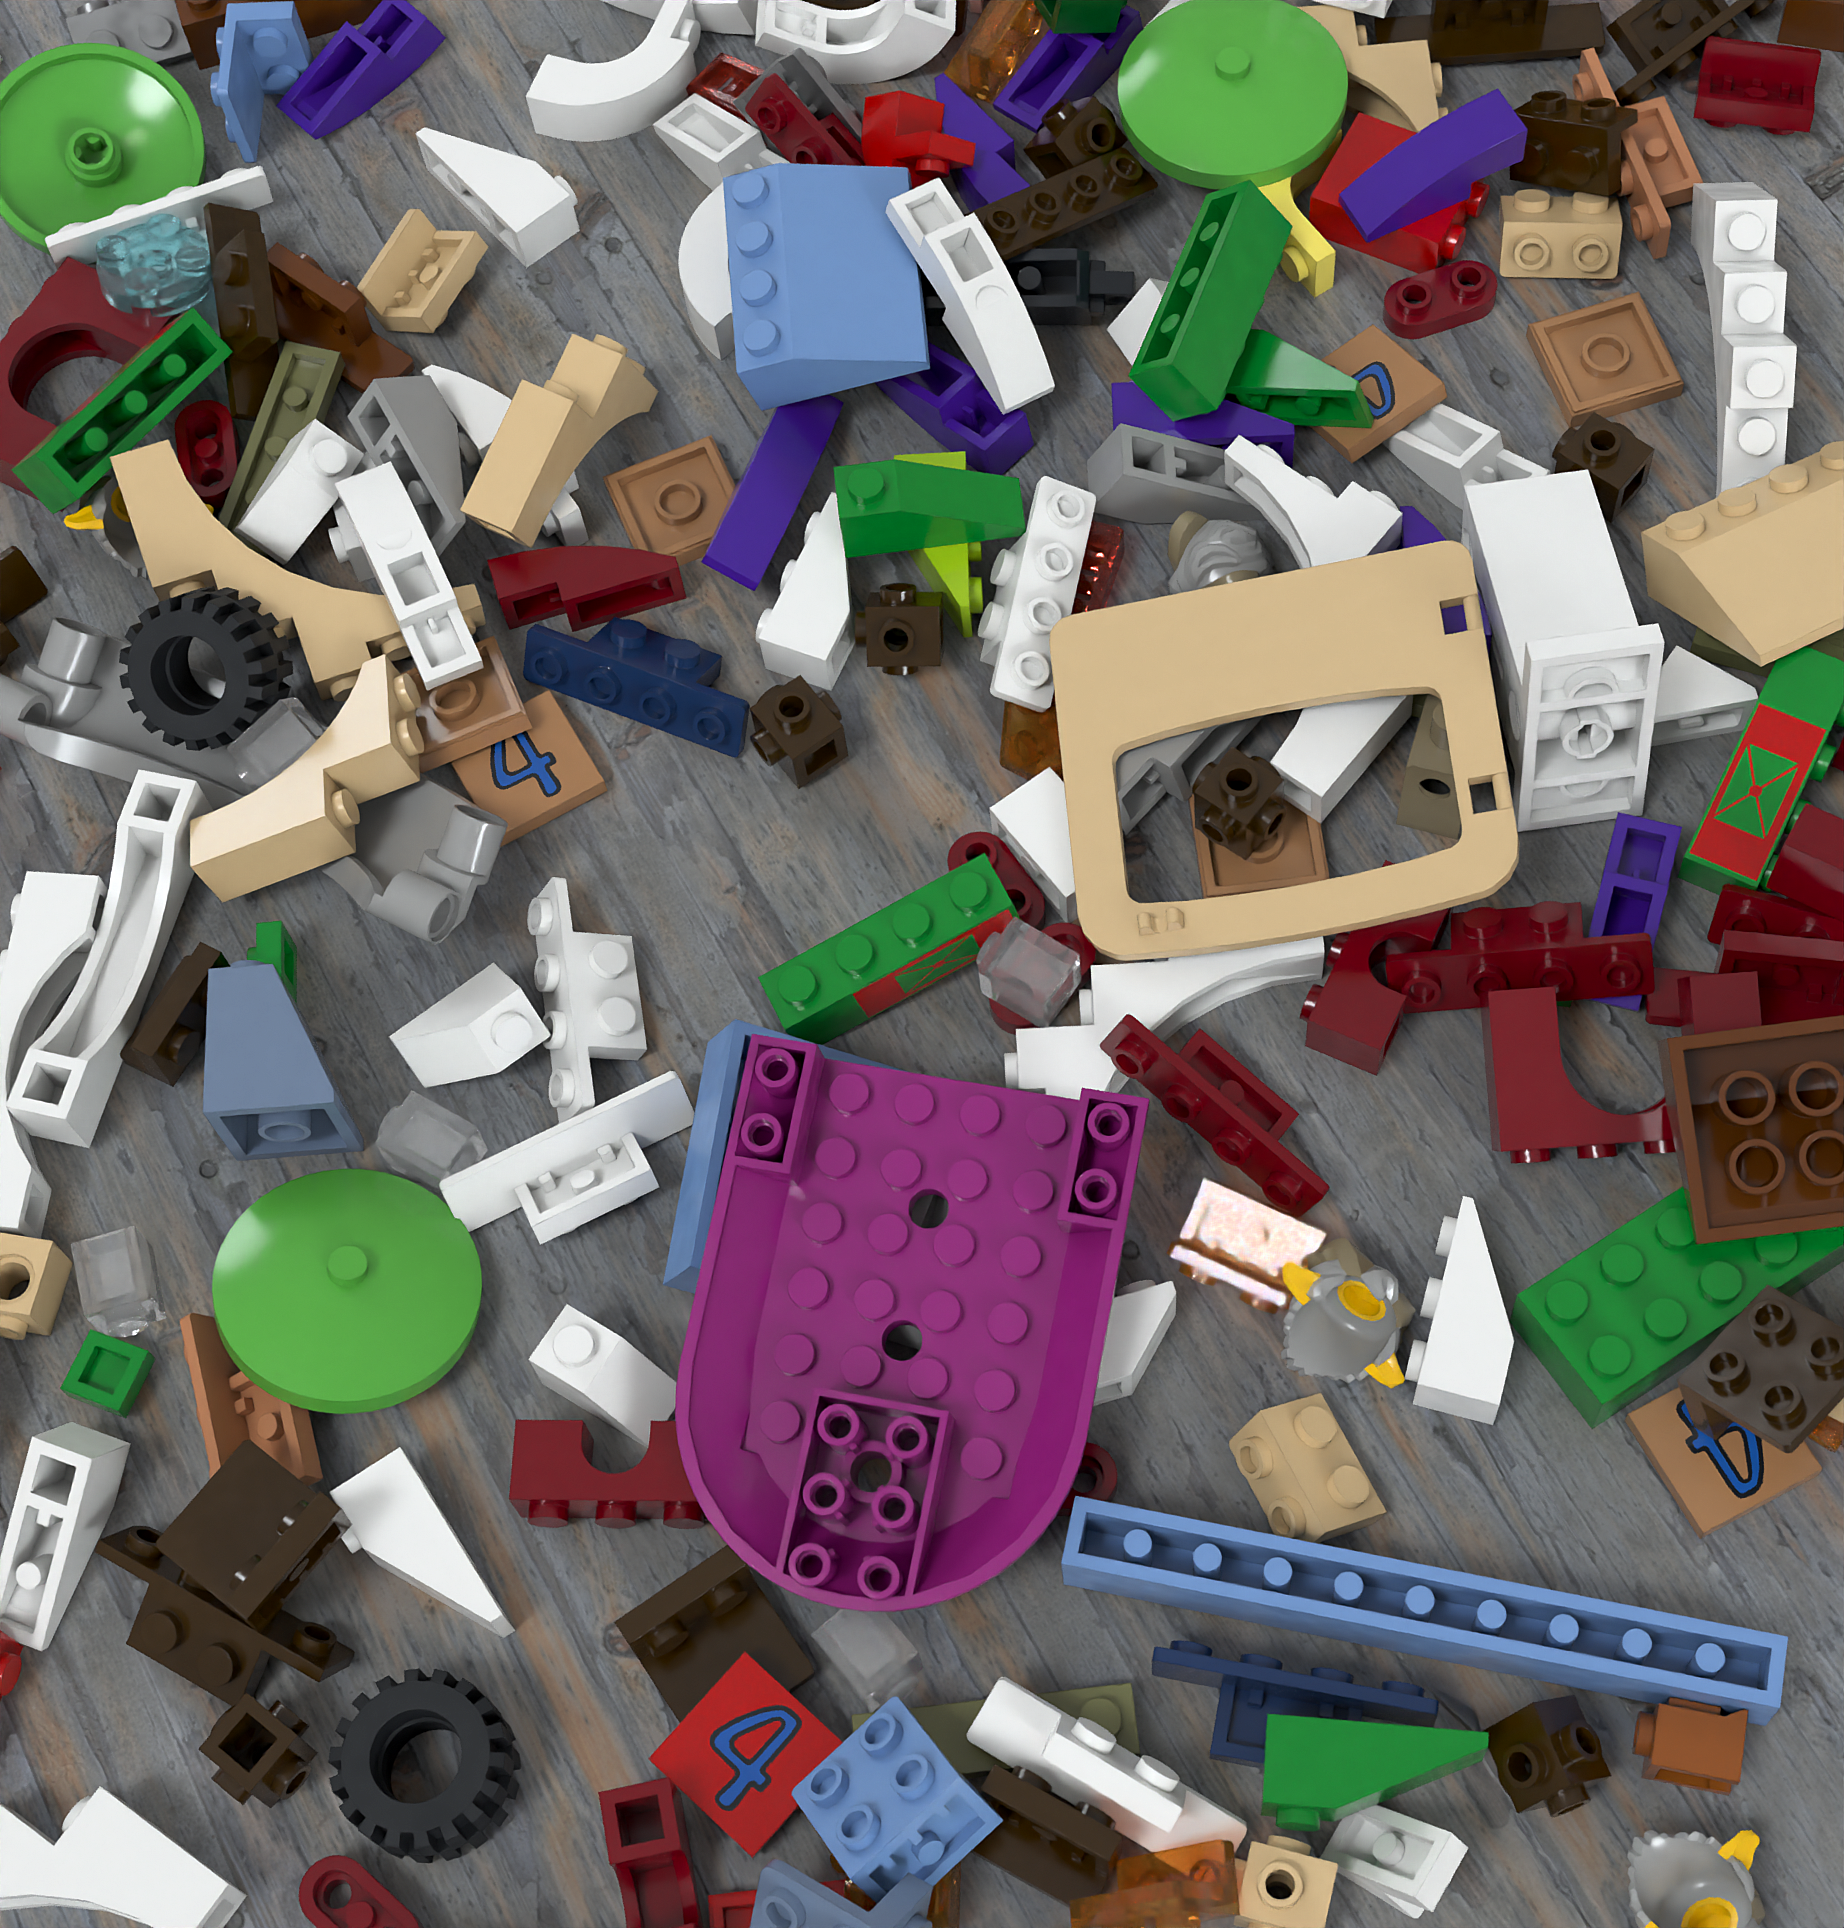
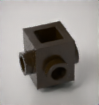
(1073, 136)
(1613, 457)
(922, 627)
(798, 730)
(1239, 802)
(244, 1736)
(1547, 1756)

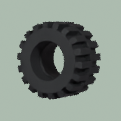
(162, 675)
(382, 1731)

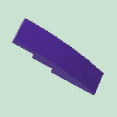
(771, 489)

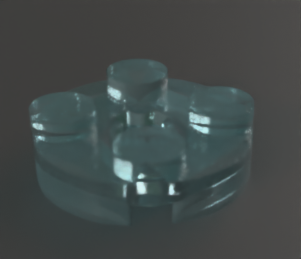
(128, 260)

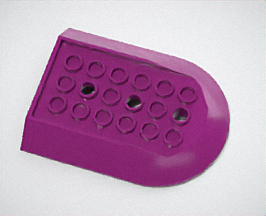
(818, 1264)

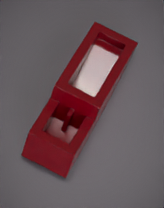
(584, 583)

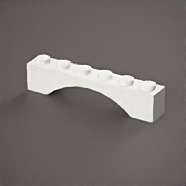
(46, 953)
(78, 1056)

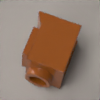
(1691, 1745)

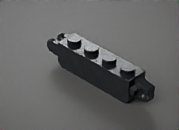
(1054, 286)

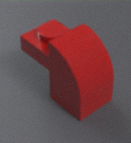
(907, 133)

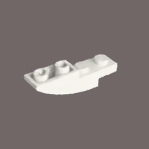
(978, 294)
(478, 418)
(409, 575)

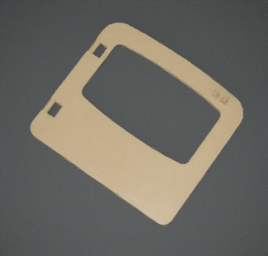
(1259, 651)

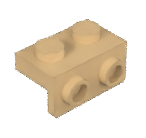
(1559, 235)
(420, 274)
(1305, 1472)

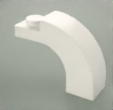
(862, 42)
(621, 95)
(707, 276)

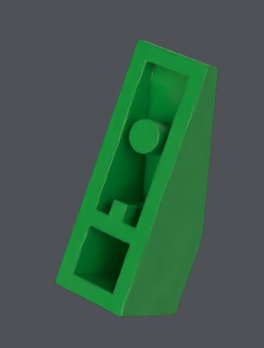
(1295, 386)
(922, 506)
(1343, 1766)

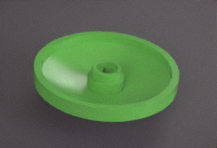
(1232, 92)
(90, 135)
(347, 1291)

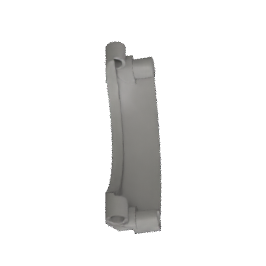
(414, 846)

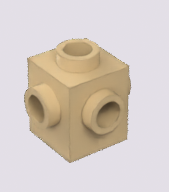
(1287, 1865)

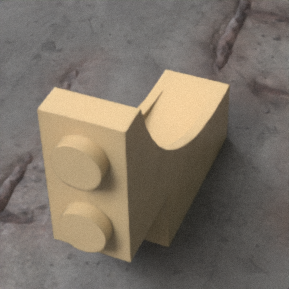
(1384, 79)
(551, 433)
(311, 806)

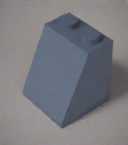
(265, 1072)

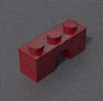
(1354, 1013)
(558, 1481)
(651, 1854)

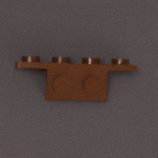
(332, 317)

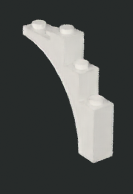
(1753, 357)
(1339, 739)
(1159, 996)
(111, 1864)

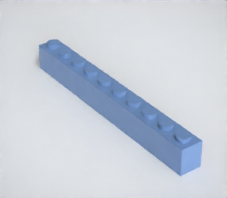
(1423, 1610)

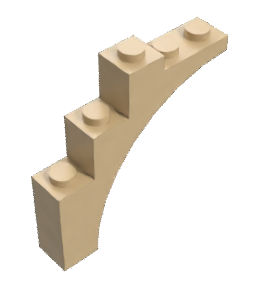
(193, 550)

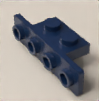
(643, 679)
(1261, 1688)

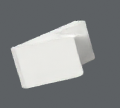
(1396, 1857)

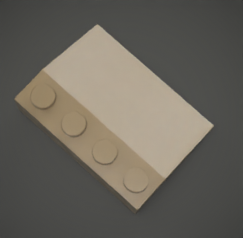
(1758, 559)

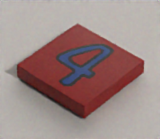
(745, 1753)

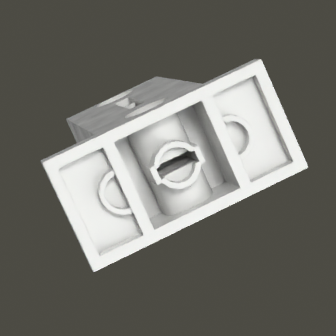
(1564, 651)

